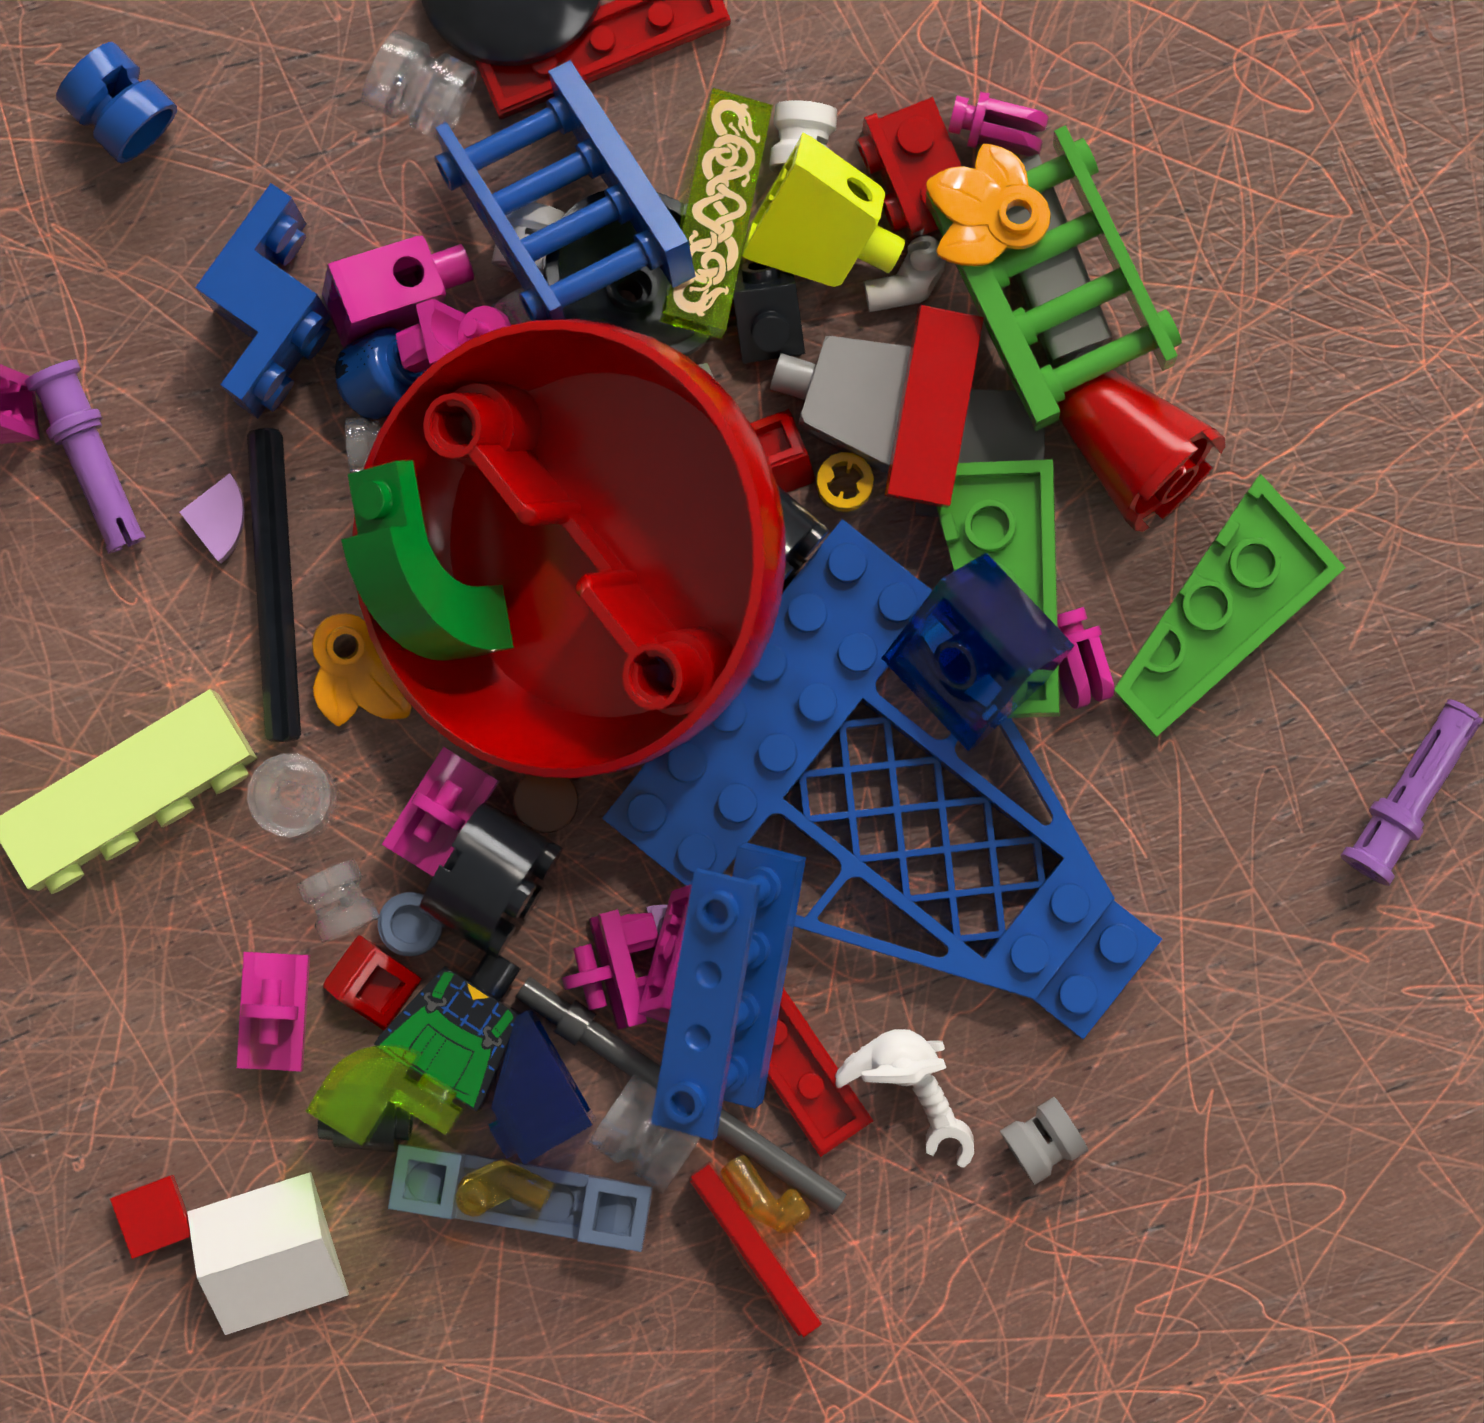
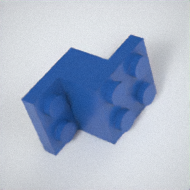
(266, 302)

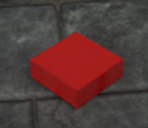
(152, 1216)

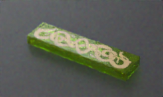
(718, 210)

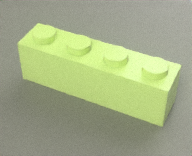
(125, 791)

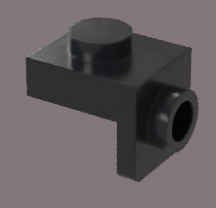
(767, 313)

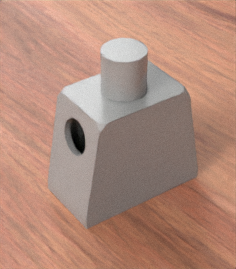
(849, 395)

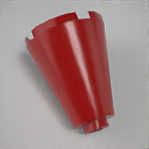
(1138, 445)

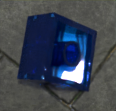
(976, 650)
(536, 1095)

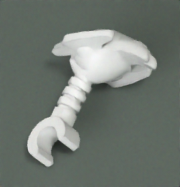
(910, 1060)

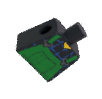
(460, 1028)

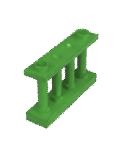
(1017, 330)

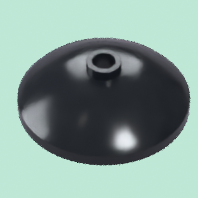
(510, 29)
(607, 304)

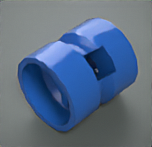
(108, 93)

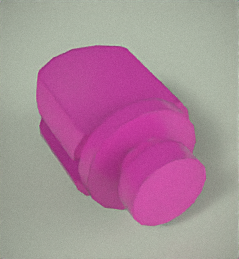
(1000, 113)
(1085, 667)

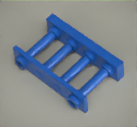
(597, 154)
(728, 989)

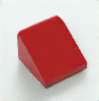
(784, 450)
(371, 982)

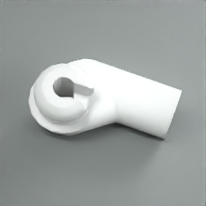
(913, 280)

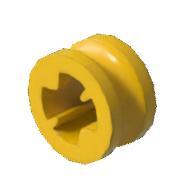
(826, 478)

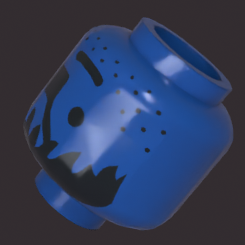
(372, 374)

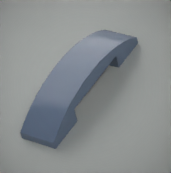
(579, 1208)

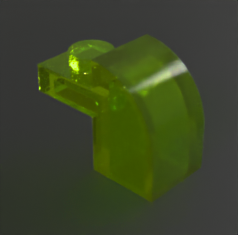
(369, 1081)

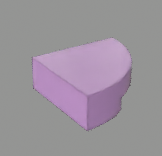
(218, 517)

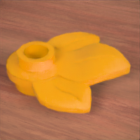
(978, 207)
(355, 679)

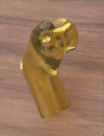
(498, 1183)
(759, 1202)

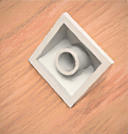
(265, 1254)

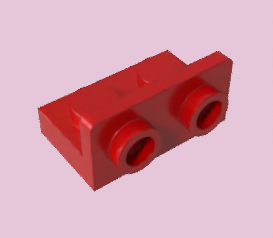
(907, 152)

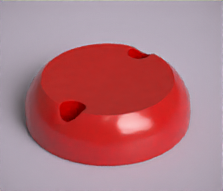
(625, 535)

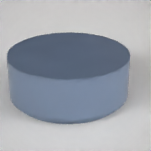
(405, 927)

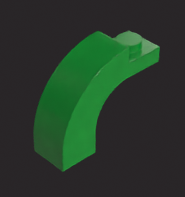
(405, 581)

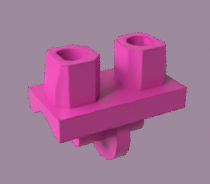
(442, 331)
(439, 811)
(614, 941)
(273, 1011)

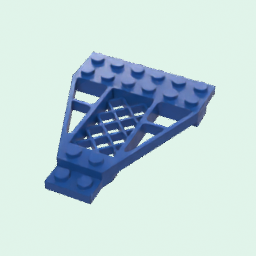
(708, 796)

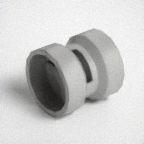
(1032, 1150)

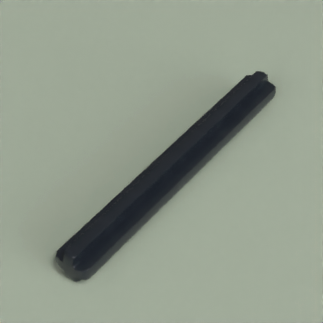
(273, 585)

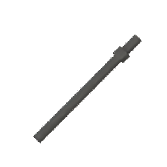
(577, 1024)

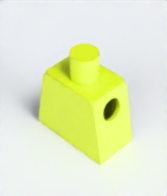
(821, 219)

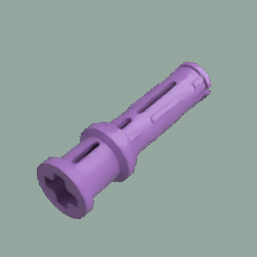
(76, 427)
(1399, 816)

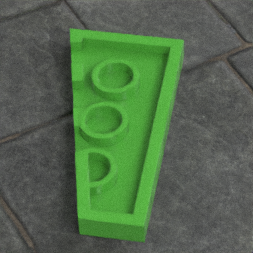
(1011, 517)
(1236, 597)

